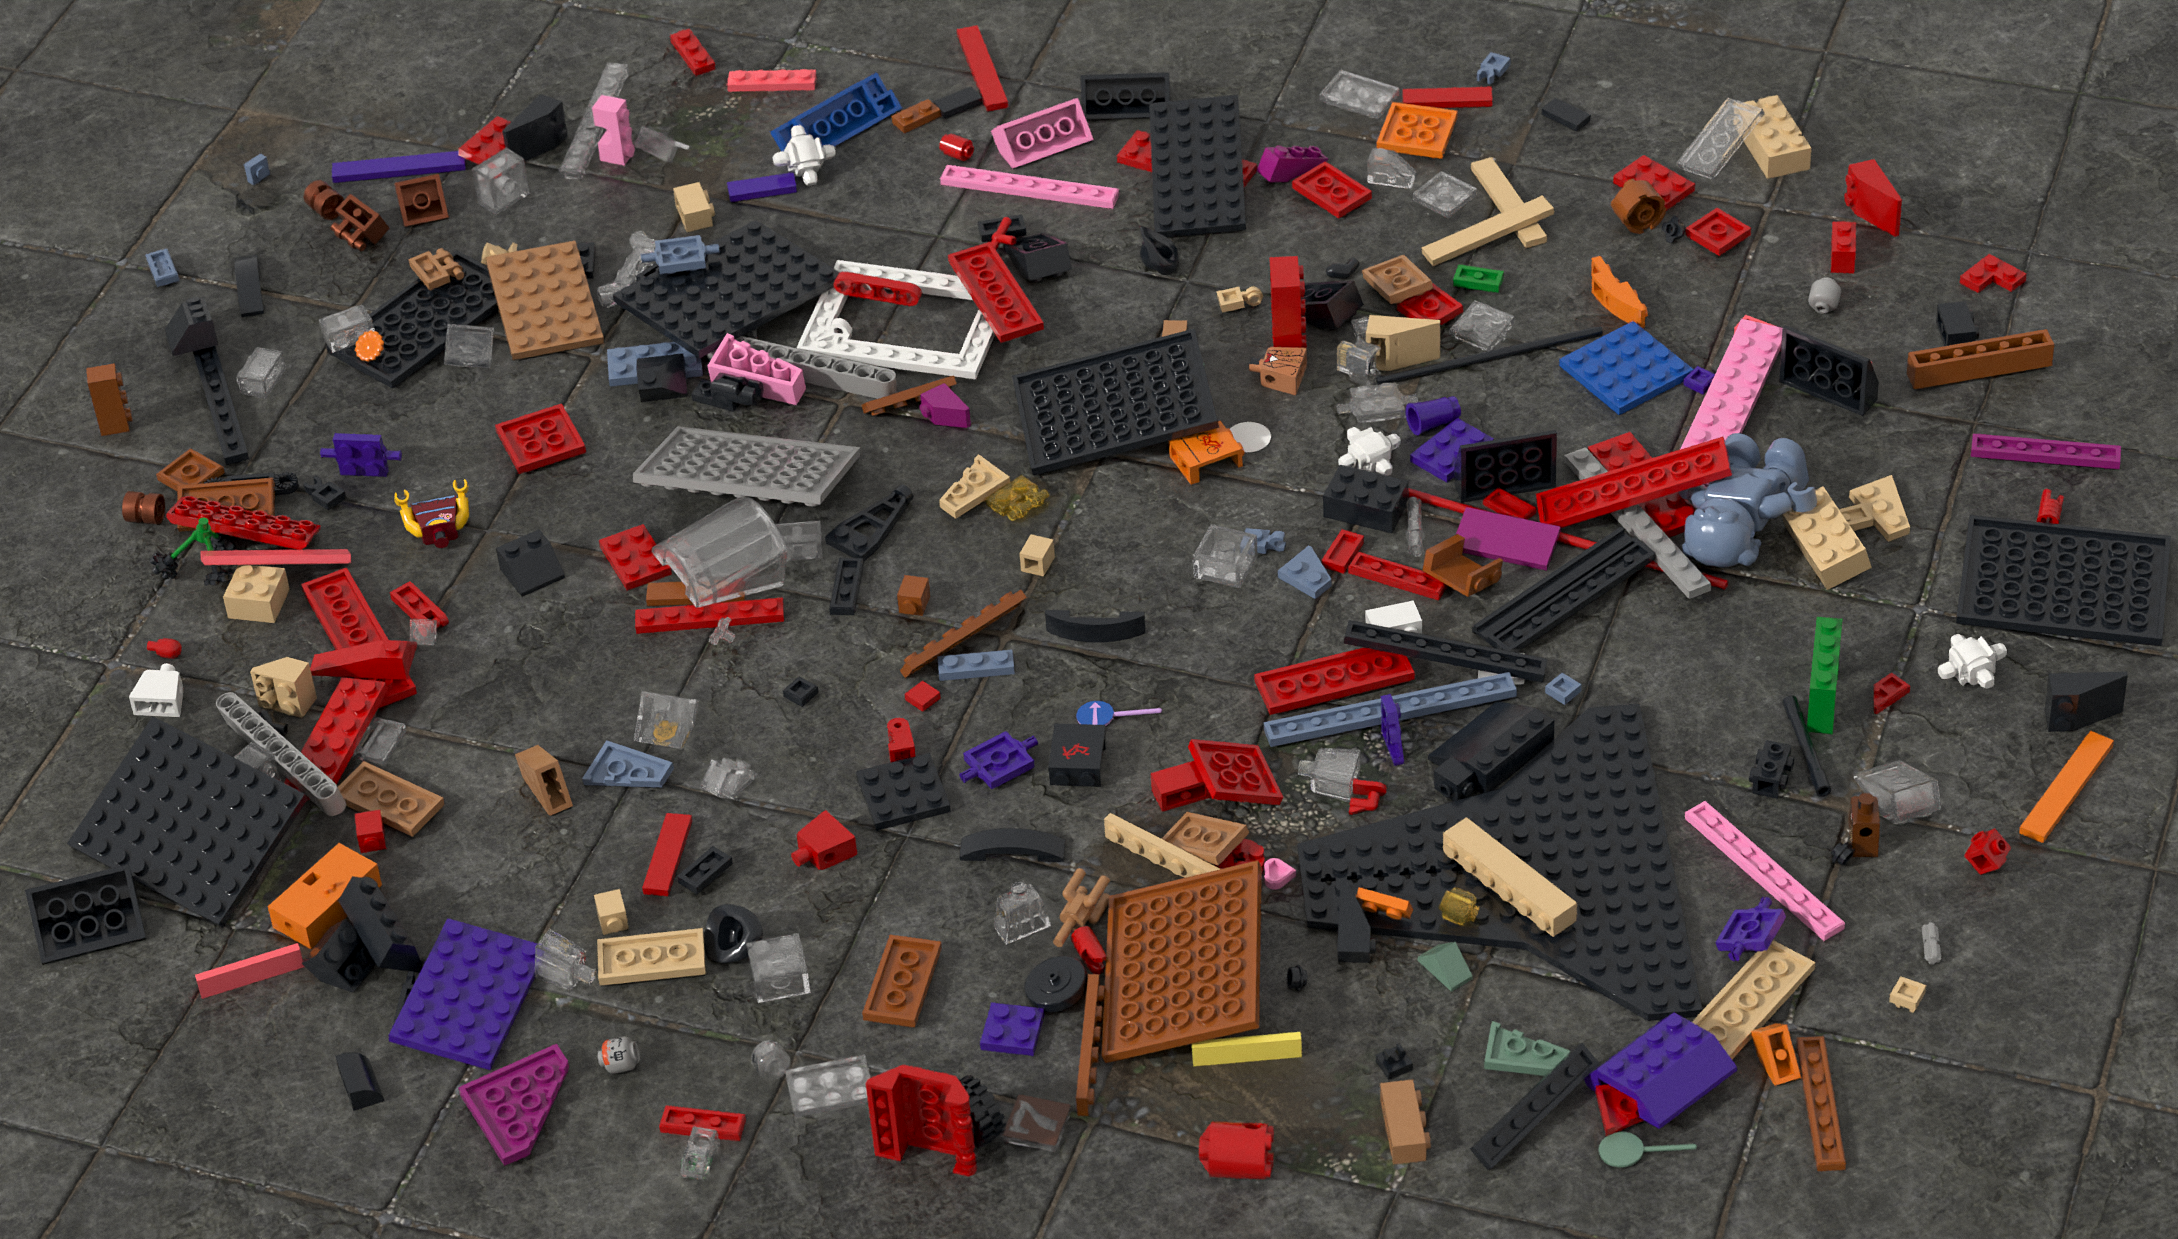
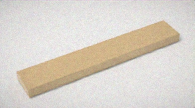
(1506, 198)
(1487, 230)

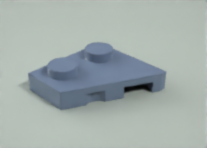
(1306, 573)

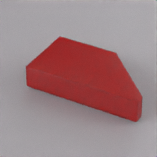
(1888, 691)

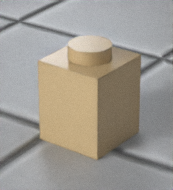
(1037, 555)
(611, 911)

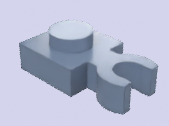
(1493, 66)

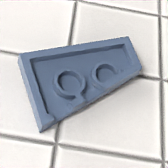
(627, 767)

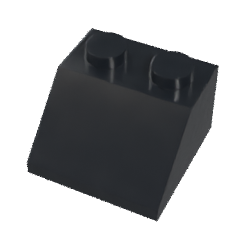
(529, 562)

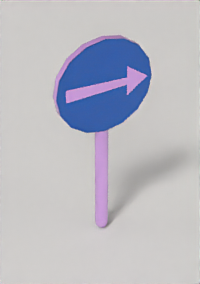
(1102, 713)

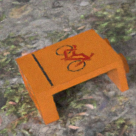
(1204, 448)

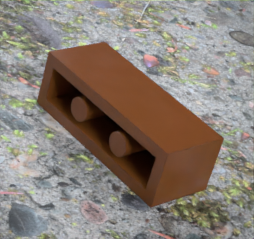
(109, 399)

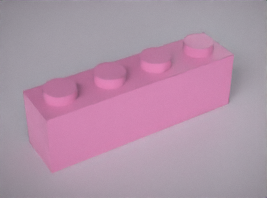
(779, 378)

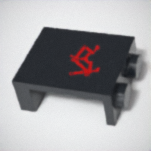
(1076, 754)

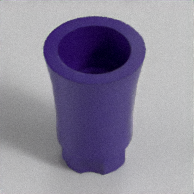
(1432, 413)

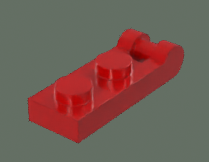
(417, 604)

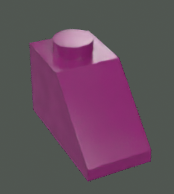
(945, 407)

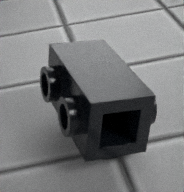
(1771, 769)

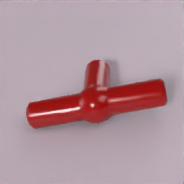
(1000, 237)

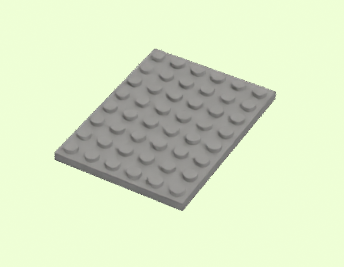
(747, 465)

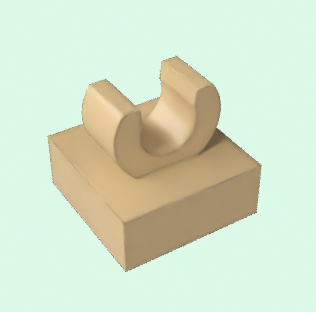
(1907, 993)

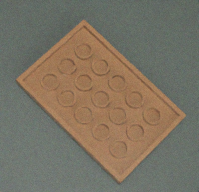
(544, 300)

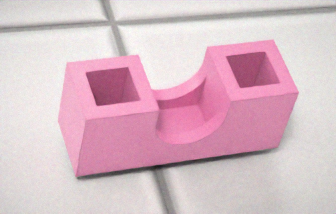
(617, 141)

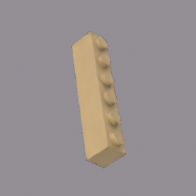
(1509, 877)

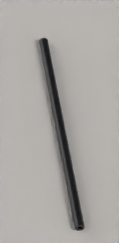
(1489, 355)

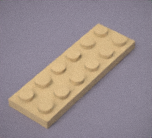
(1754, 995)

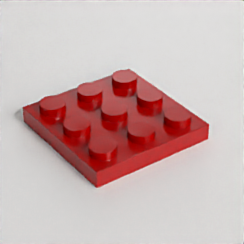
(540, 438)
(1235, 772)

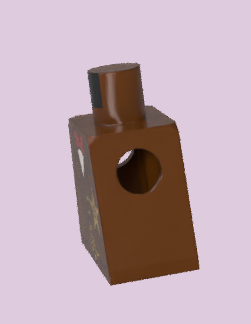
(1862, 814)

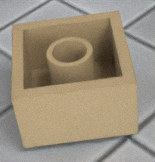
(256, 593)

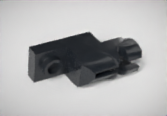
(728, 392)

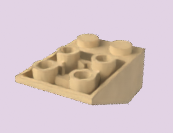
(1403, 341)

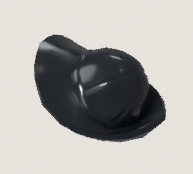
(1158, 252)
(728, 932)

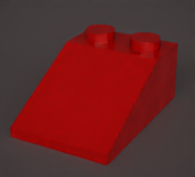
(1873, 196)

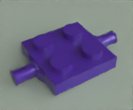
(360, 454)
(999, 760)
(1750, 929)

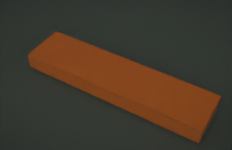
(671, 594)

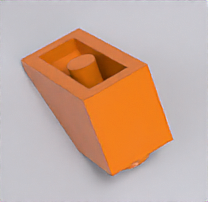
(1776, 1053)

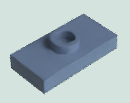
(162, 267)

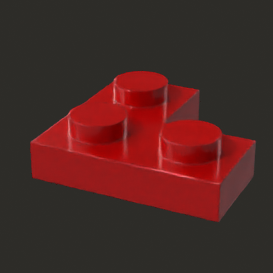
(1991, 270)

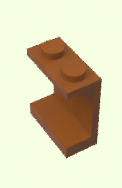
(1457, 571)

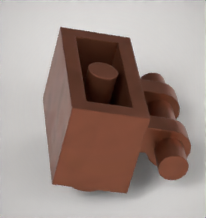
(360, 218)

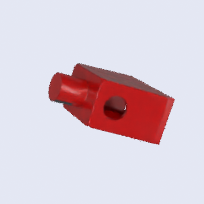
(824, 843)

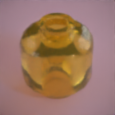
(1459, 906)

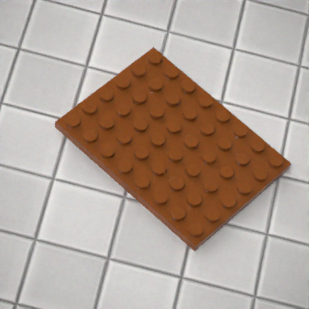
(1182, 962)

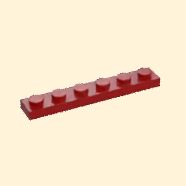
(708, 616)

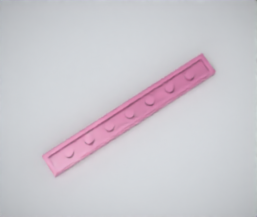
(1030, 186)
(1765, 871)

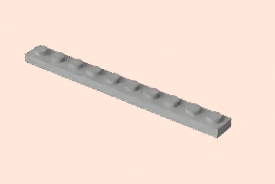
(1642, 527)

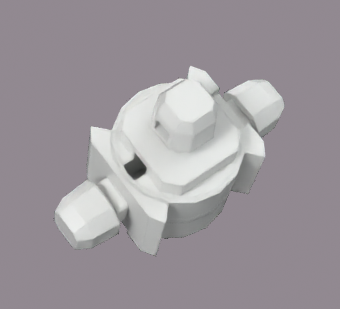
(804, 155)
(1370, 450)
(1972, 661)

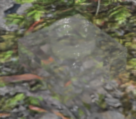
(1359, 327)
(423, 631)

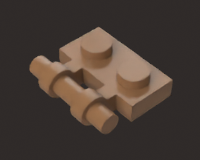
(430, 270)

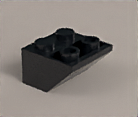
(340, 958)

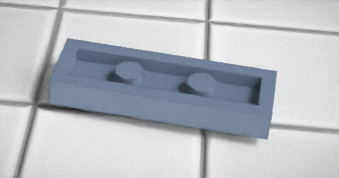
(975, 665)

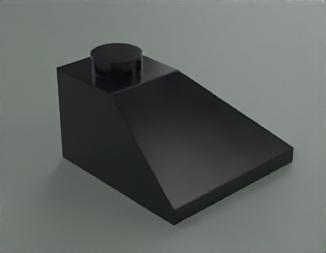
(661, 377)

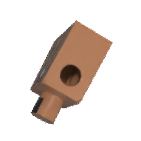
(1281, 368)

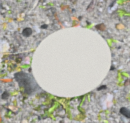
(1251, 436)

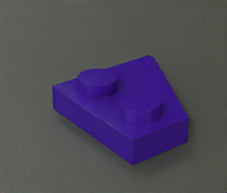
(1391, 728)

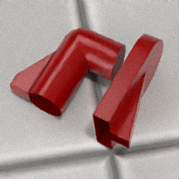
(1370, 788)

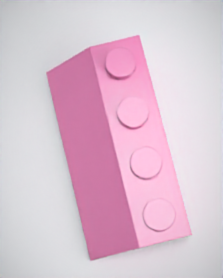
(1042, 133)

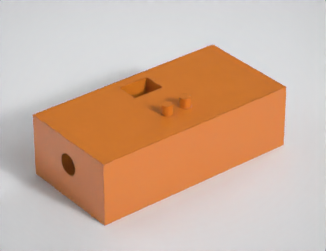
(312, 901)

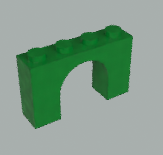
(1824, 675)

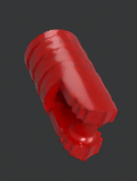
(2049, 508)
(1089, 949)

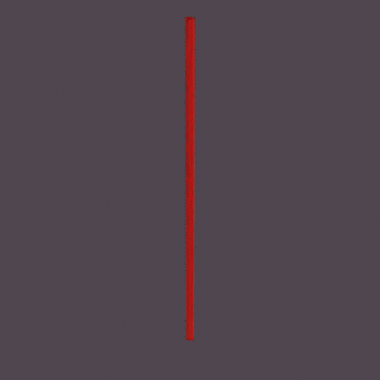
(1564, 538)

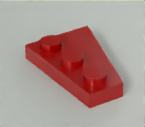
(1616, 1109)

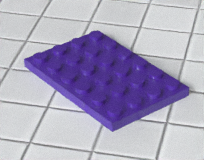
(467, 994)

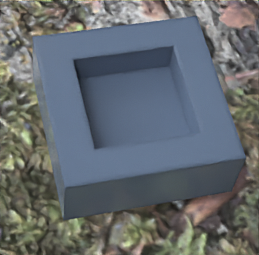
(257, 169)
(1563, 688)

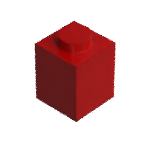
(370, 831)

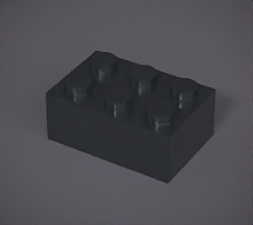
(1365, 498)

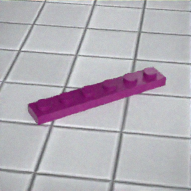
(2046, 451)

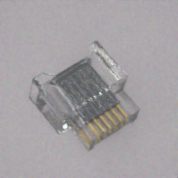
(1358, 361)

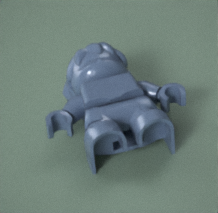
(1743, 503)

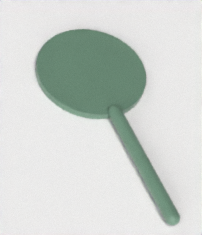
(1626, 1149)

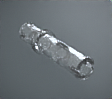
(1415, 532)

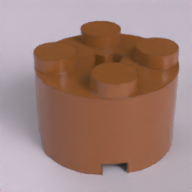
(1639, 206)

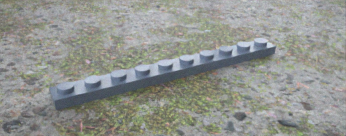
(1369, 712)

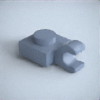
(1267, 541)

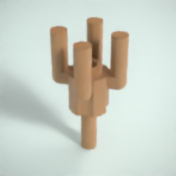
(1081, 906)

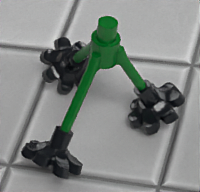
(213, 541)

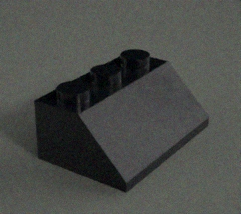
(191, 328)

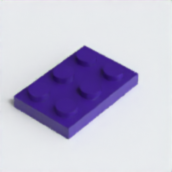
(1441, 451)

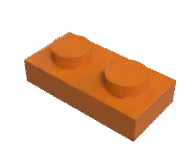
(1394, 907)

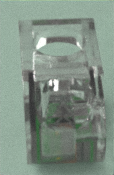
(699, 1153)

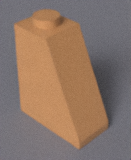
(544, 778)

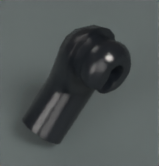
(1342, 271)
(267, 715)

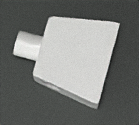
(158, 693)

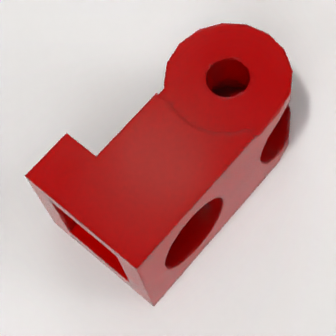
(900, 740)

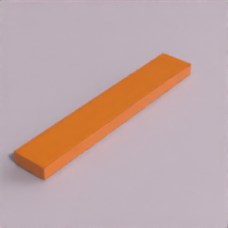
(2066, 787)

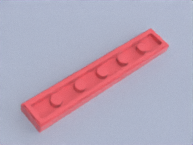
(268, 557)

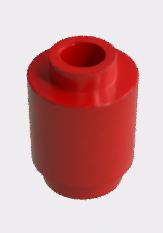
(956, 147)

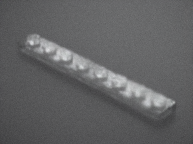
(587, 133)

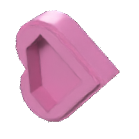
(1277, 873)

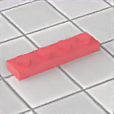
(771, 80)

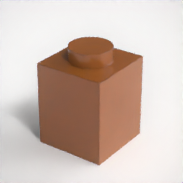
(913, 595)

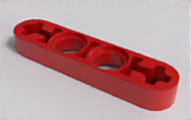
(851, 284)

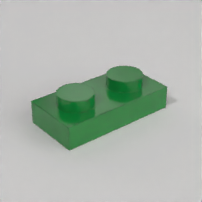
(1478, 278)

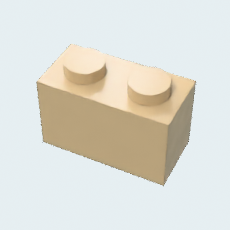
(694, 206)

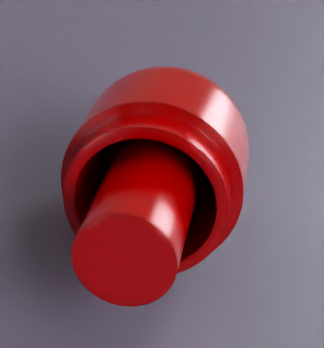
(165, 648)

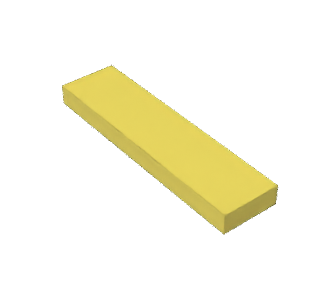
(1247, 1049)

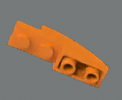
(1616, 296)

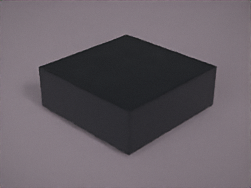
(800, 691)

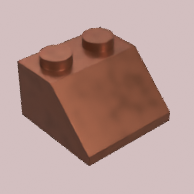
(421, 200)

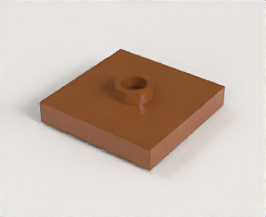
(189, 469)

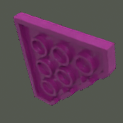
(516, 1101)

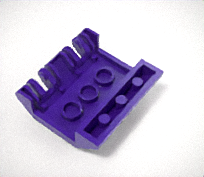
(1666, 1069)

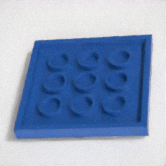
(1625, 367)

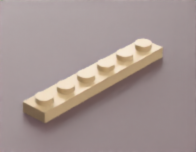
(1154, 848)

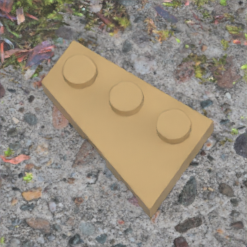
(974, 487)
(1885, 507)

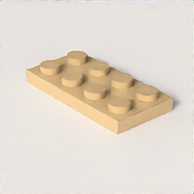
(651, 956)

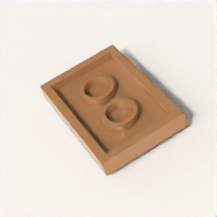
(1397, 279)
(1206, 836)

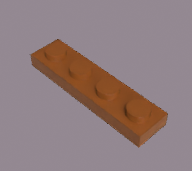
(900, 399)

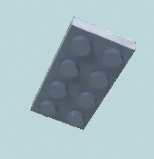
(623, 361)

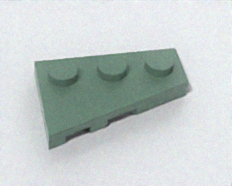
(1519, 1054)

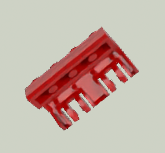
(921, 1111)

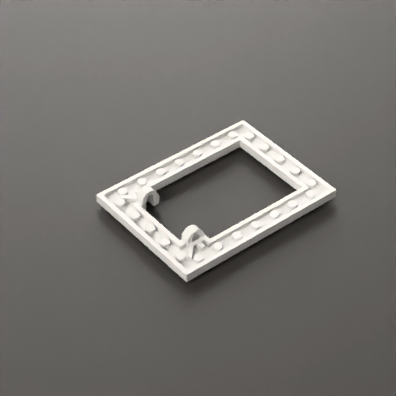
(822, 335)

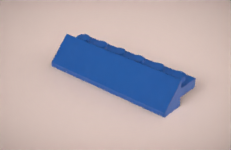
(843, 113)

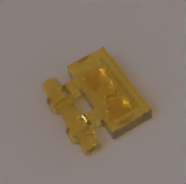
(1017, 498)

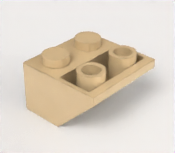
(284, 686)

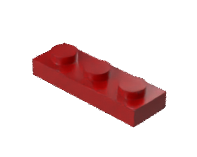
(692, 52)

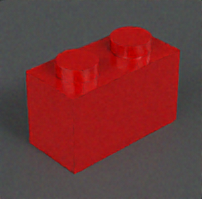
(1843, 247)
(1178, 786)

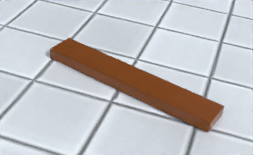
(1820, 1103)

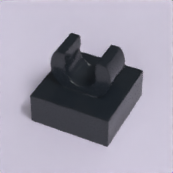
(1394, 1062)

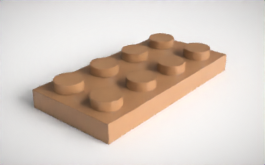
(400, 801)

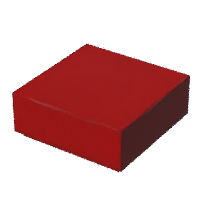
(922, 696)

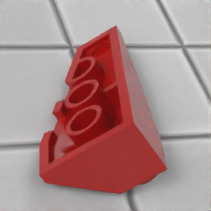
(372, 660)

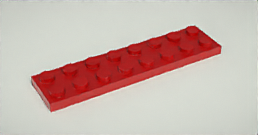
(1635, 484)
(350, 622)

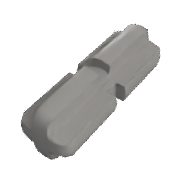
(1931, 943)

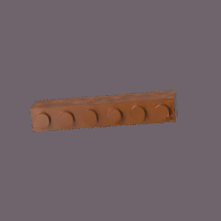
(1980, 359)

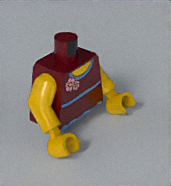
(436, 519)

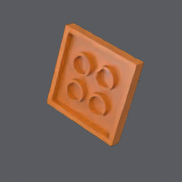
(1417, 130)

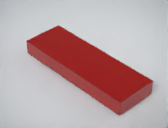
(681, 1121)

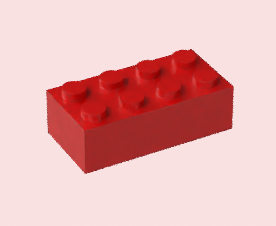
(1287, 303)

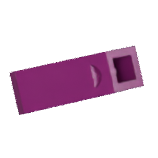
(1287, 163)

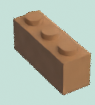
(1404, 1121)

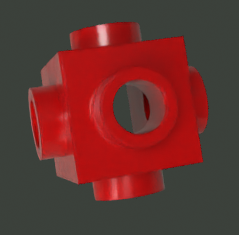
(1987, 851)

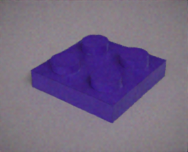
(1012, 1029)

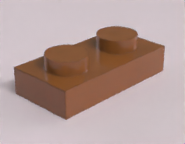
(916, 116)

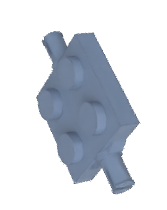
(680, 254)

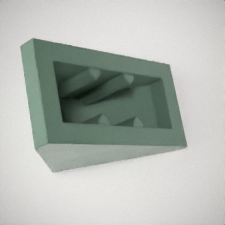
(1446, 965)

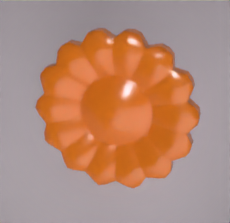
(369, 346)

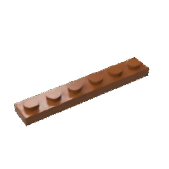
(955, 637)
(1089, 1053)

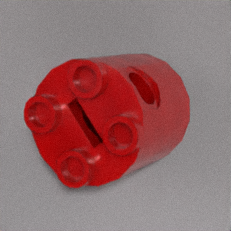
(1237, 1150)

